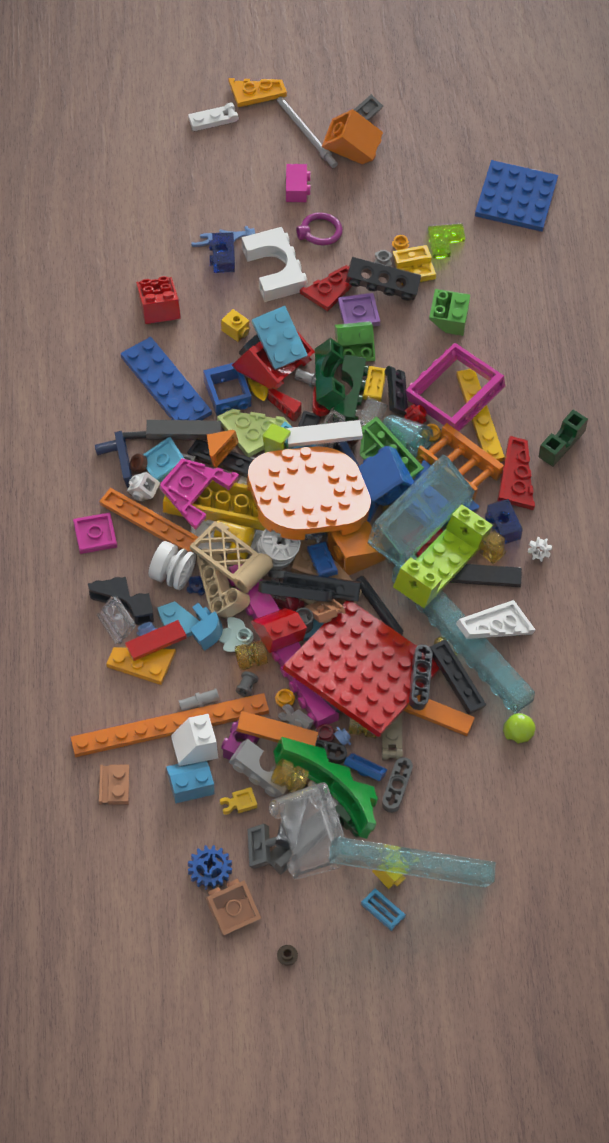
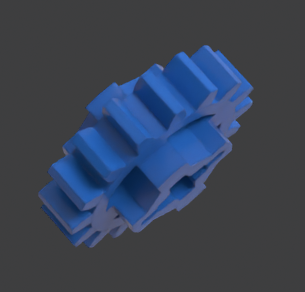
(202, 862)

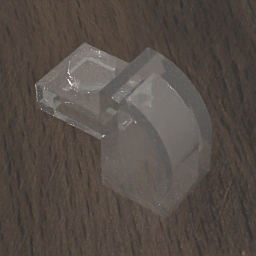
(370, 410)

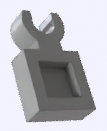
(295, 718)

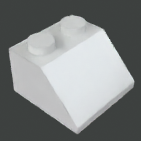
(195, 741)

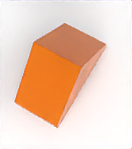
(220, 445)

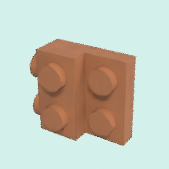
(232, 906)

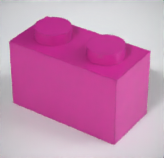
(296, 182)

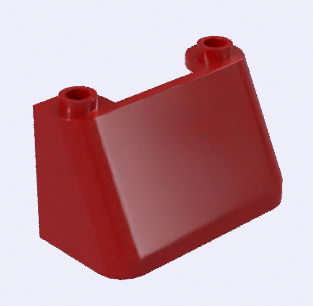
(257, 366)

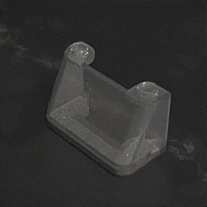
(310, 828)

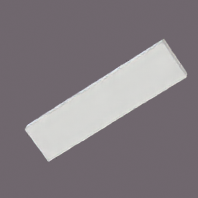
(324, 433)

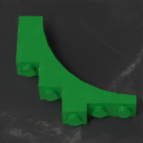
(354, 796)

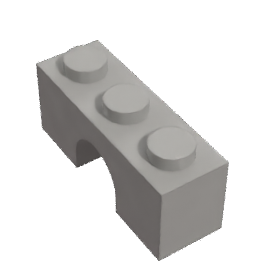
(246, 761)

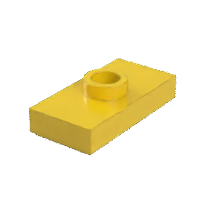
(374, 383)

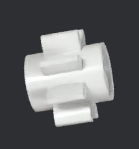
(543, 546)

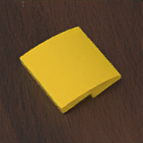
(416, 261)

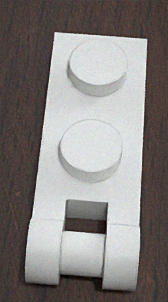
(213, 117)

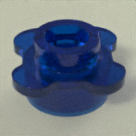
(196, 580)

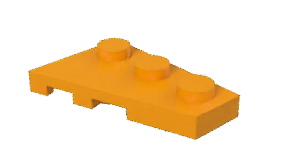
(254, 92)
(150, 668)

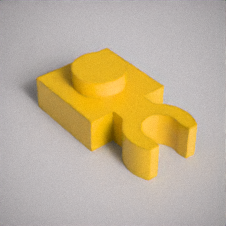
(241, 800)

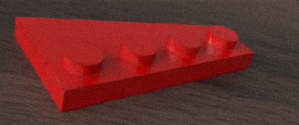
(517, 475)

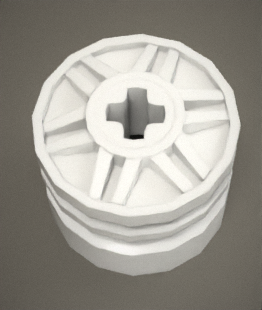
(282, 553)
(172, 565)

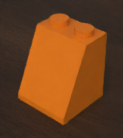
(353, 137)
(352, 550)

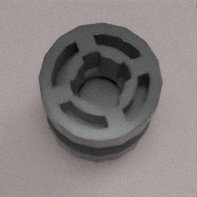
(307, 617)

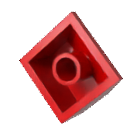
(280, 629)

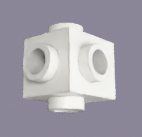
(143, 486)

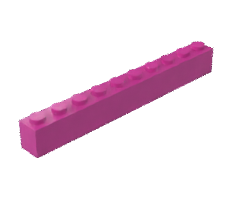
(317, 709)

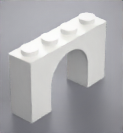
(275, 244)

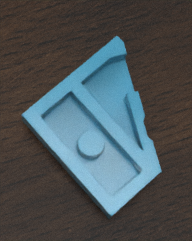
(172, 612)

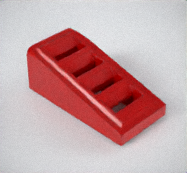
(287, 405)

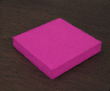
(95, 533)

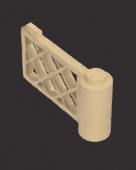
(252, 569)

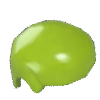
(519, 728)

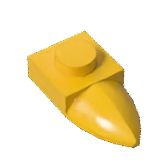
(259, 390)

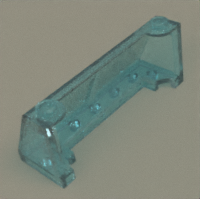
(420, 512)

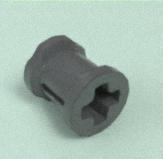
(247, 684)

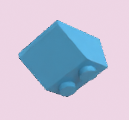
(190, 781)

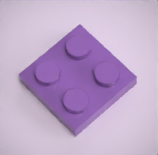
(359, 309)

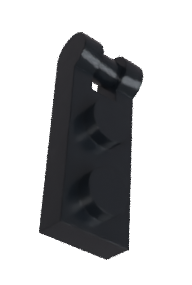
(396, 390)

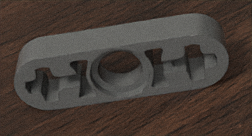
(395, 776)

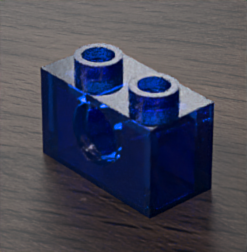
(222, 243)
(504, 512)

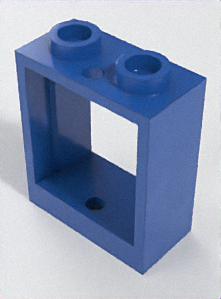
(223, 374)

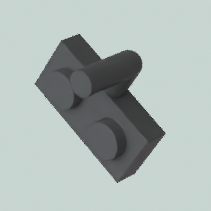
(259, 846)

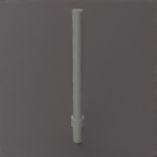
(324, 153)

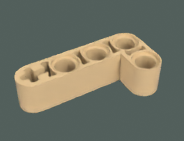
(220, 597)

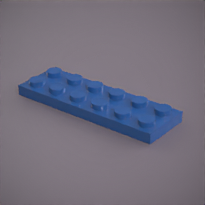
(165, 382)

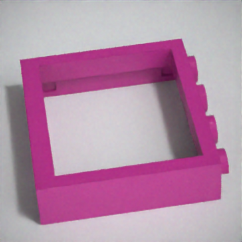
(475, 404)

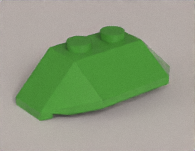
(377, 436)

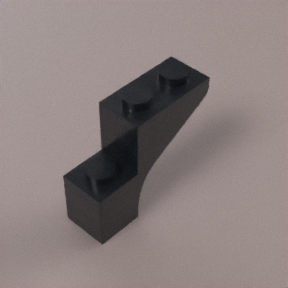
(138, 605)

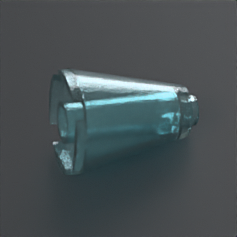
(409, 432)

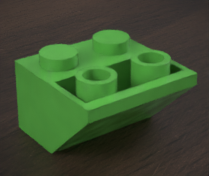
(450, 311)
(356, 339)

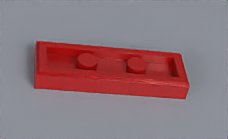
(155, 640)

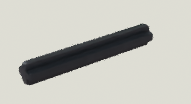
(378, 605)

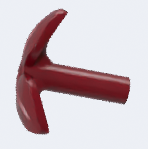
(292, 603)

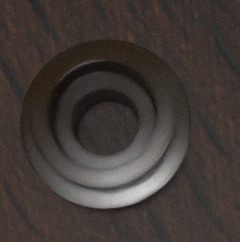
(287, 961)

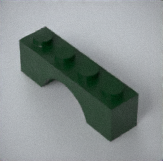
(327, 359)
(352, 373)

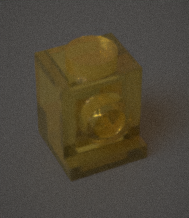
(493, 547)

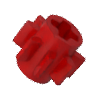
(416, 413)

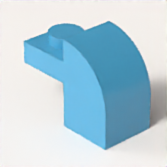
(209, 628)

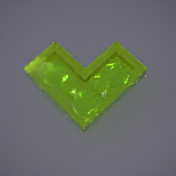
(441, 236)

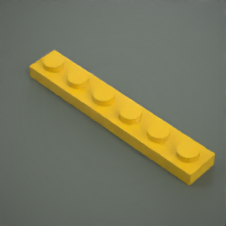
(482, 421)

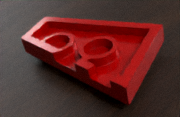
(328, 290)

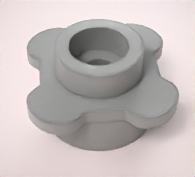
(383, 254)

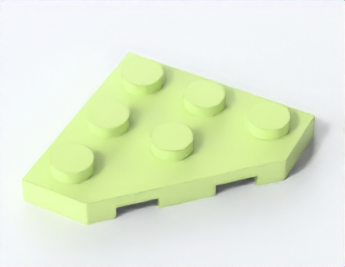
(248, 428)

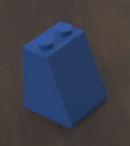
(385, 476)

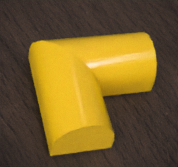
(242, 532)

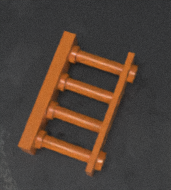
(469, 450)

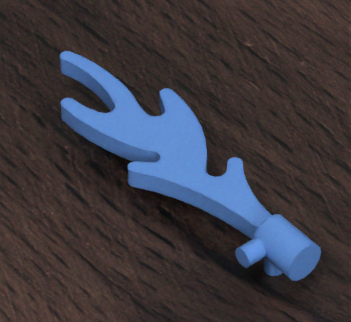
(237, 235)

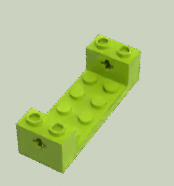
(444, 558)

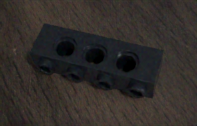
(392, 275)

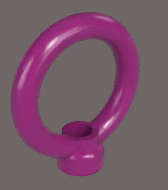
(303, 231)

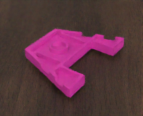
(187, 483)

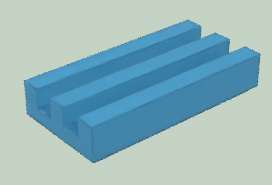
(395, 921)

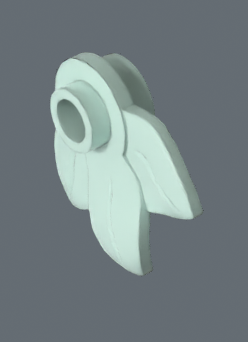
(232, 635)

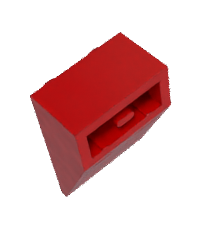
(158, 300)

